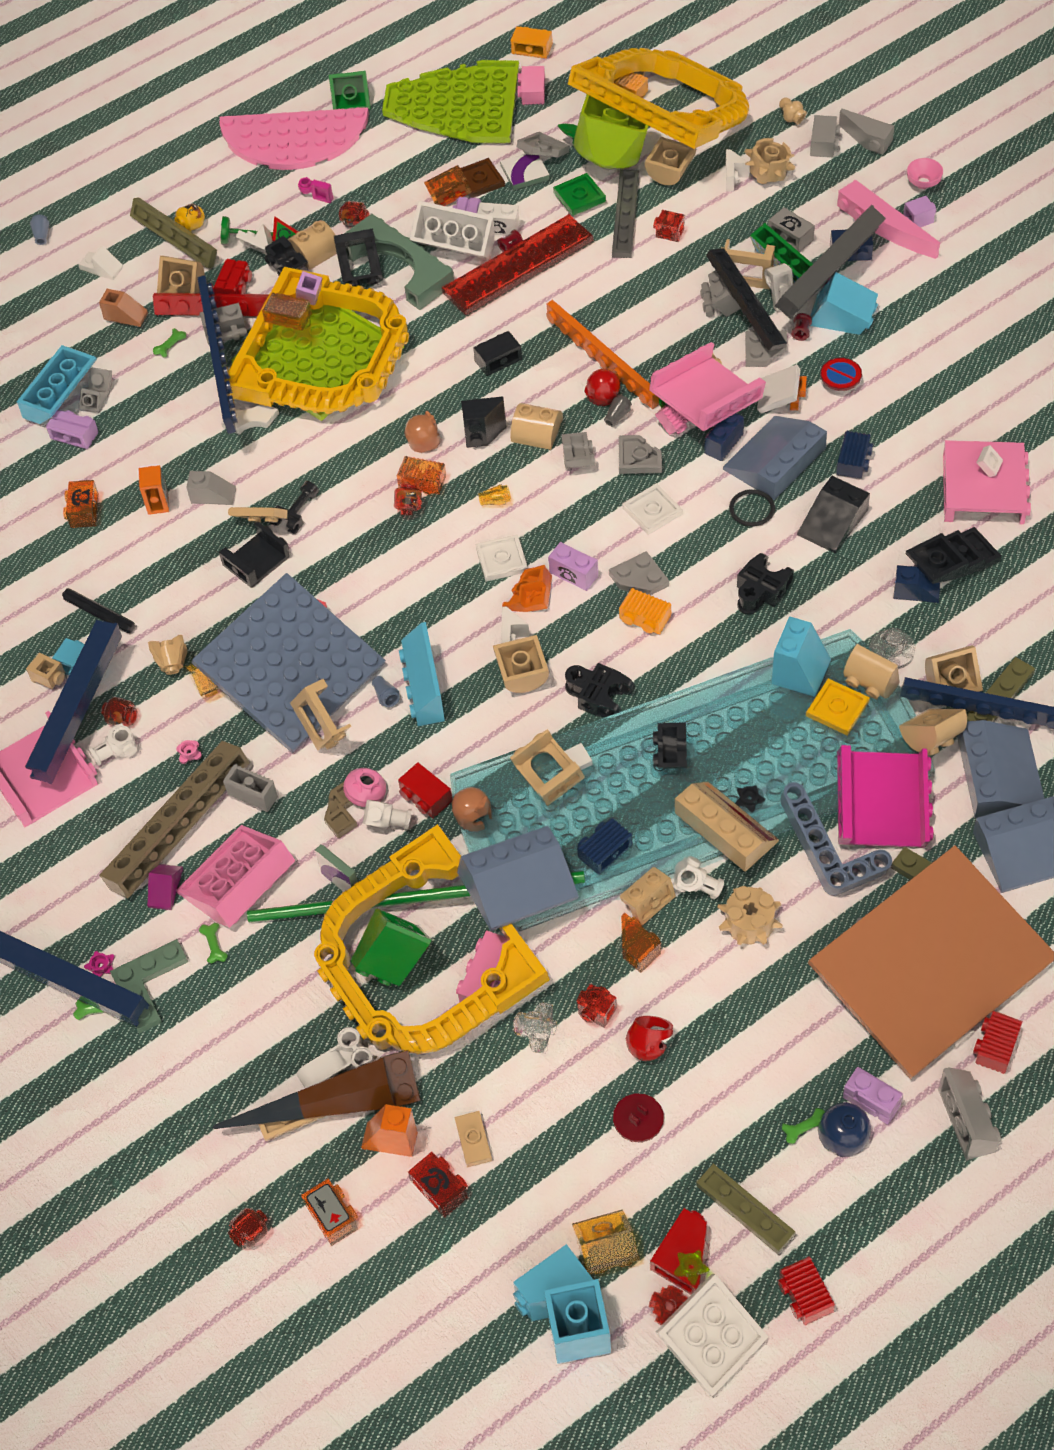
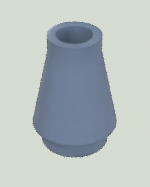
(40, 226)
(386, 693)

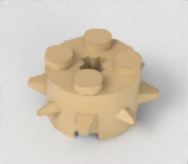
(769, 160)
(750, 915)

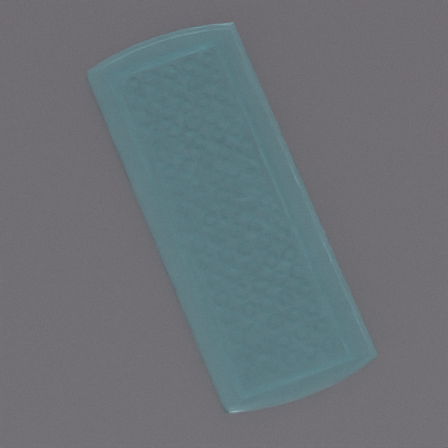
(736, 737)

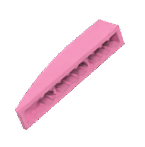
(896, 228)

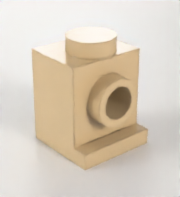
(46, 671)

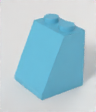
(844, 306)
(800, 658)
(555, 1271)
(578, 1321)

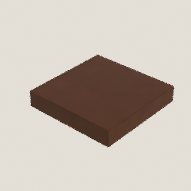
(482, 177)

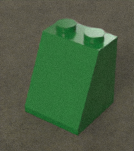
(389, 948)

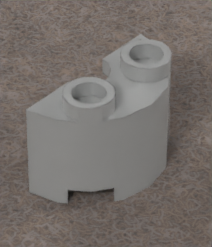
(577, 450)

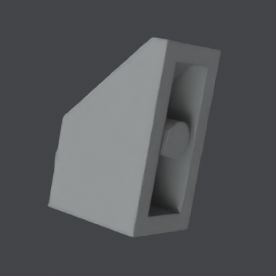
(209, 488)

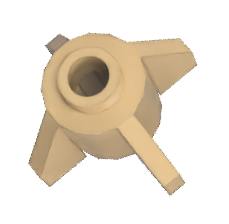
(169, 654)

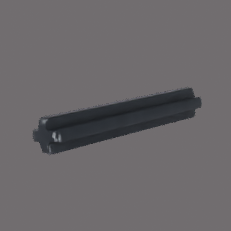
(98, 610)

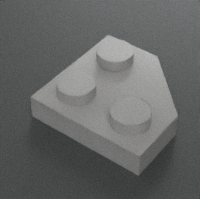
(542, 145)
(756, 353)
(638, 456)
(639, 573)

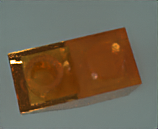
(638, 945)

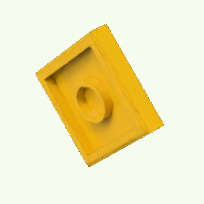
(837, 706)

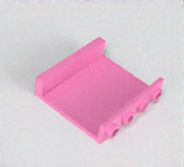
(704, 388)
(973, 491)
(34, 798)

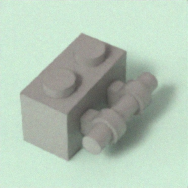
(720, 297)
(231, 322)

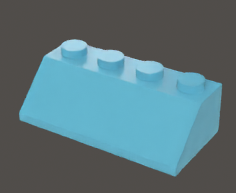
(54, 384)
(422, 677)

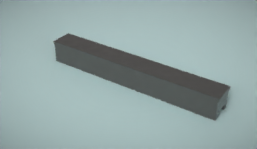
(830, 262)

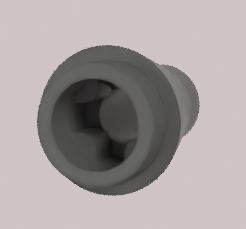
(619, 408)

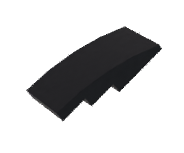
(953, 555)

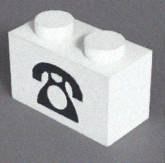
(505, 217)

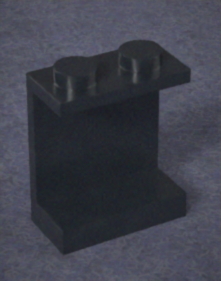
(257, 556)

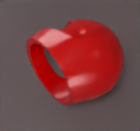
(602, 387)
(647, 1043)

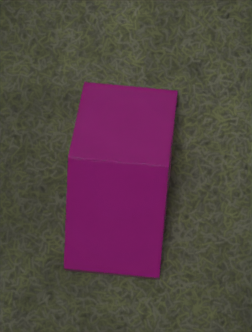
(162, 886)

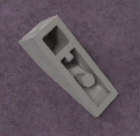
(868, 132)

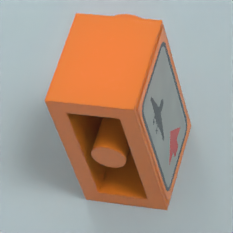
(153, 489)

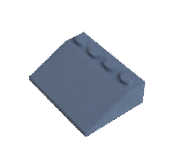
(777, 454)
(998, 766)
(1018, 844)
(517, 878)

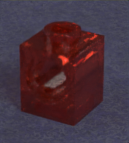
(669, 225)

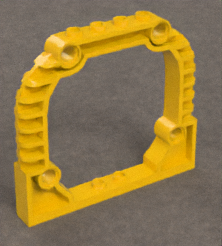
(692, 129)
(263, 387)
(434, 858)

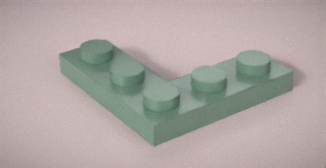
(145, 968)

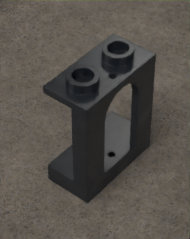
(356, 238)

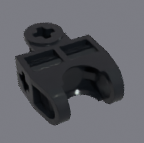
(761, 585)
(596, 688)

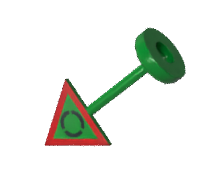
(279, 229)

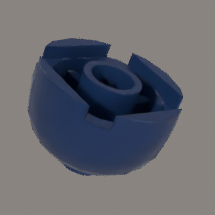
(844, 1129)

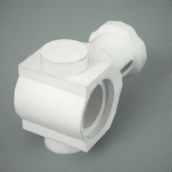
(114, 745)
(383, 815)
(697, 880)

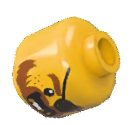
(190, 216)

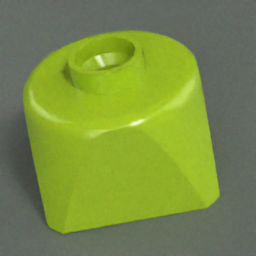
(608, 135)

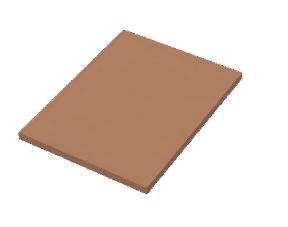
(932, 961)

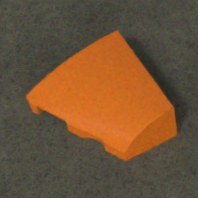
(531, 591)

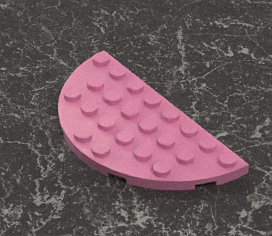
(293, 138)

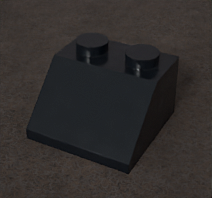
(483, 420)

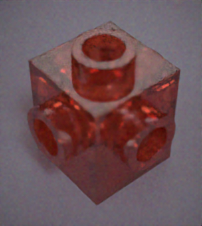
(596, 1005)
(658, 1300)

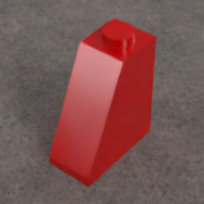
(684, 1237)

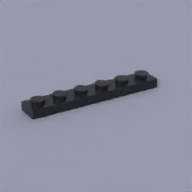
(746, 299)

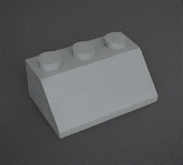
(968, 1113)

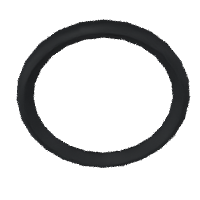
(751, 491)

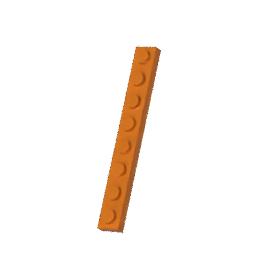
(601, 353)

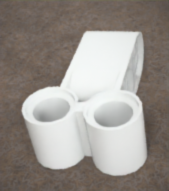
(336, 1060)

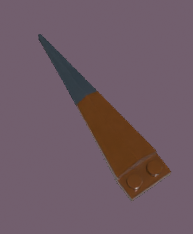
(361, 1089)

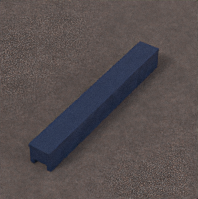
(73, 701)
(71, 979)

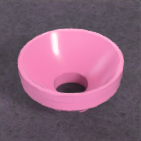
(927, 169)
(359, 792)

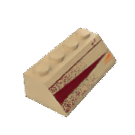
(724, 824)

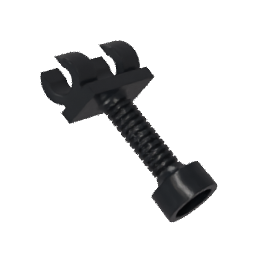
(308, 490)

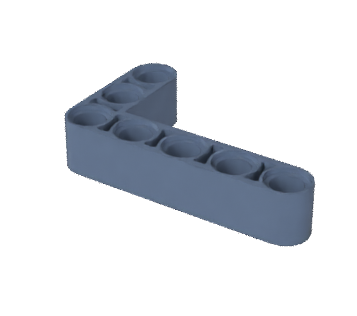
(825, 847)

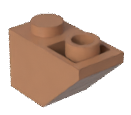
(122, 308)

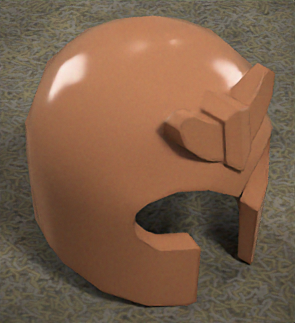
(422, 433)
(470, 805)

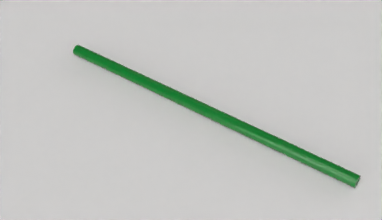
(394, 899)

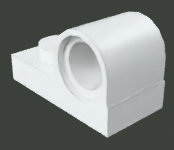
(779, 281)

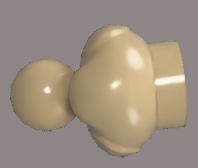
(792, 111)

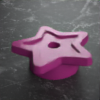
(100, 958)

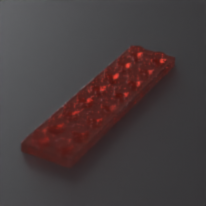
(517, 264)

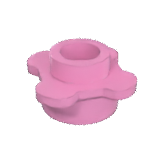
(186, 746)

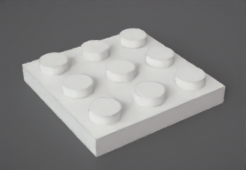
(711, 1334)

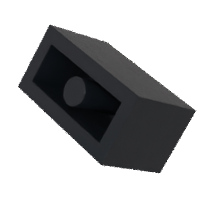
(497, 353)

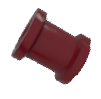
(514, 236)
(801, 327)

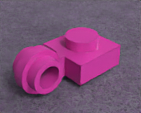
(320, 190)

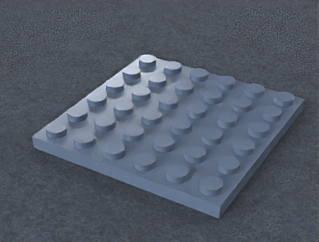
(278, 651)

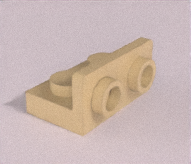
(649, 894)

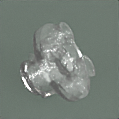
(894, 646)
(536, 1026)

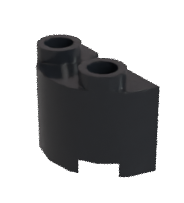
(282, 254)
(671, 746)

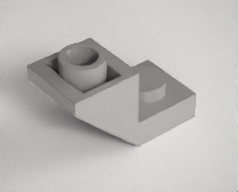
(97, 391)

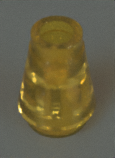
(495, 496)

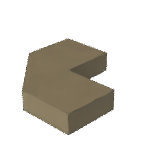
(337, 816)

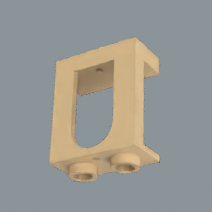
(750, 258)
(309, 696)
(561, 782)

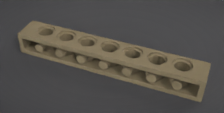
(172, 821)

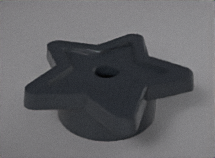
(749, 791)

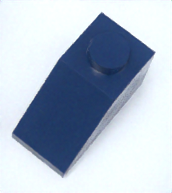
(914, 585)

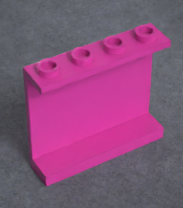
(883, 798)

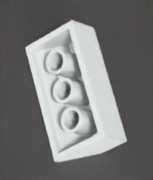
(453, 230)

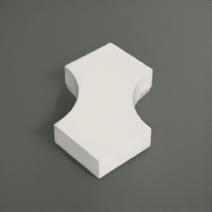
(255, 417)

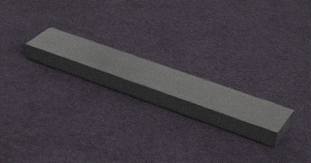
(625, 214)

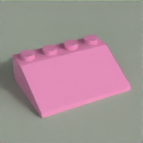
(236, 875)

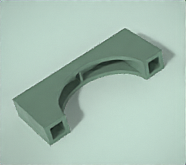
(429, 272)

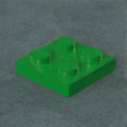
(579, 194)

